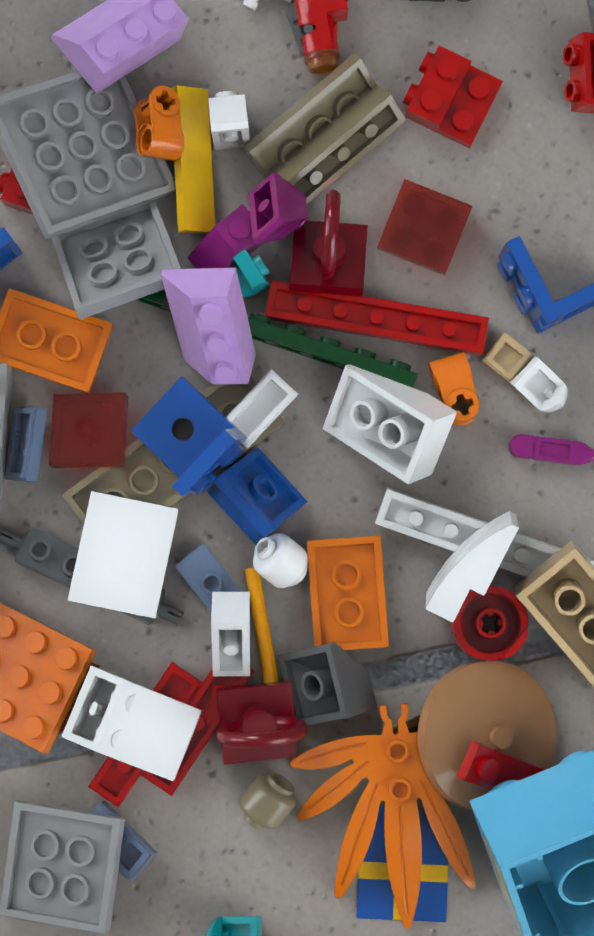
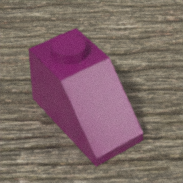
(276, 209)
(225, 241)

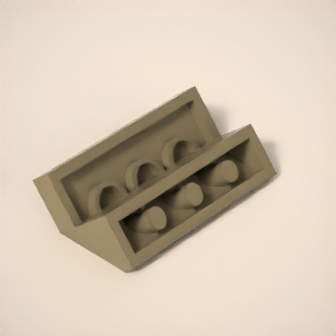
(327, 130)

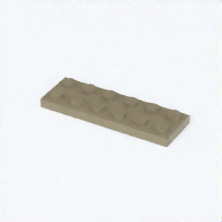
(145, 474)

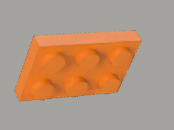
(52, 341)
(348, 592)

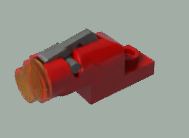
(316, 31)

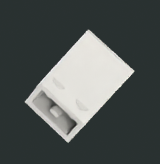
(131, 723)

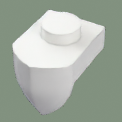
(541, 386)

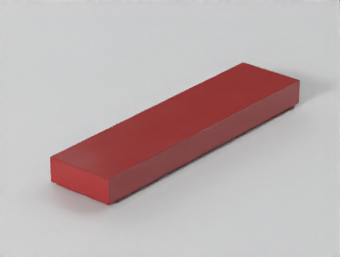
(205, 700)
(117, 778)

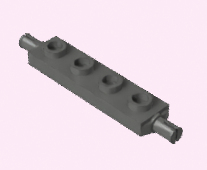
(57, 562)

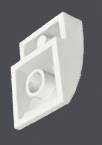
(471, 566)

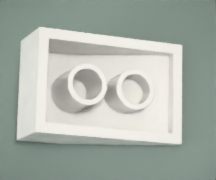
(389, 423)

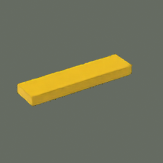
(194, 166)

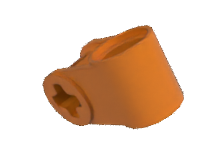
(159, 125)
(455, 382)

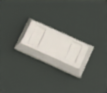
(261, 406)

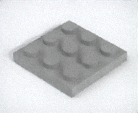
(115, 259)
(62, 867)

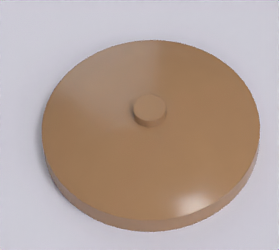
(485, 705)

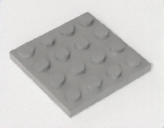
(78, 152)

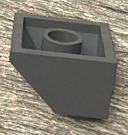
(327, 684)

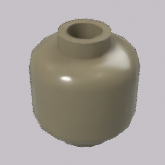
(268, 801)

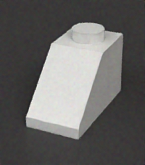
(228, 120)
(230, 633)

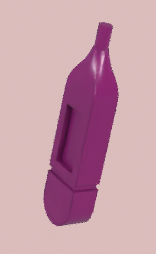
(551, 450)

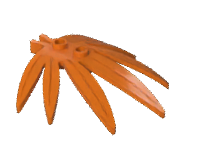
(399, 780)

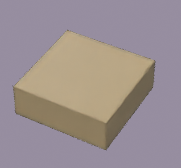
(506, 358)

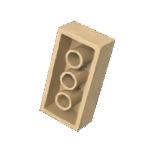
(563, 603)

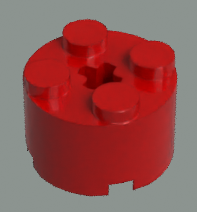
(510, 623)

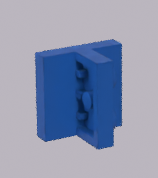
(256, 495)

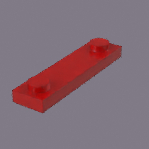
(490, 767)

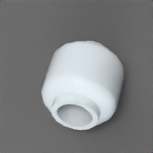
(280, 560)

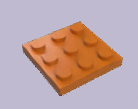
(37, 677)

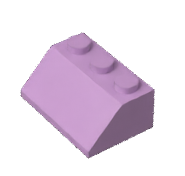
(120, 38)
(211, 322)

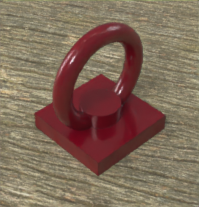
(329, 254)
(258, 722)

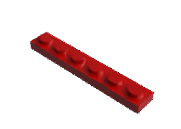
(379, 319)

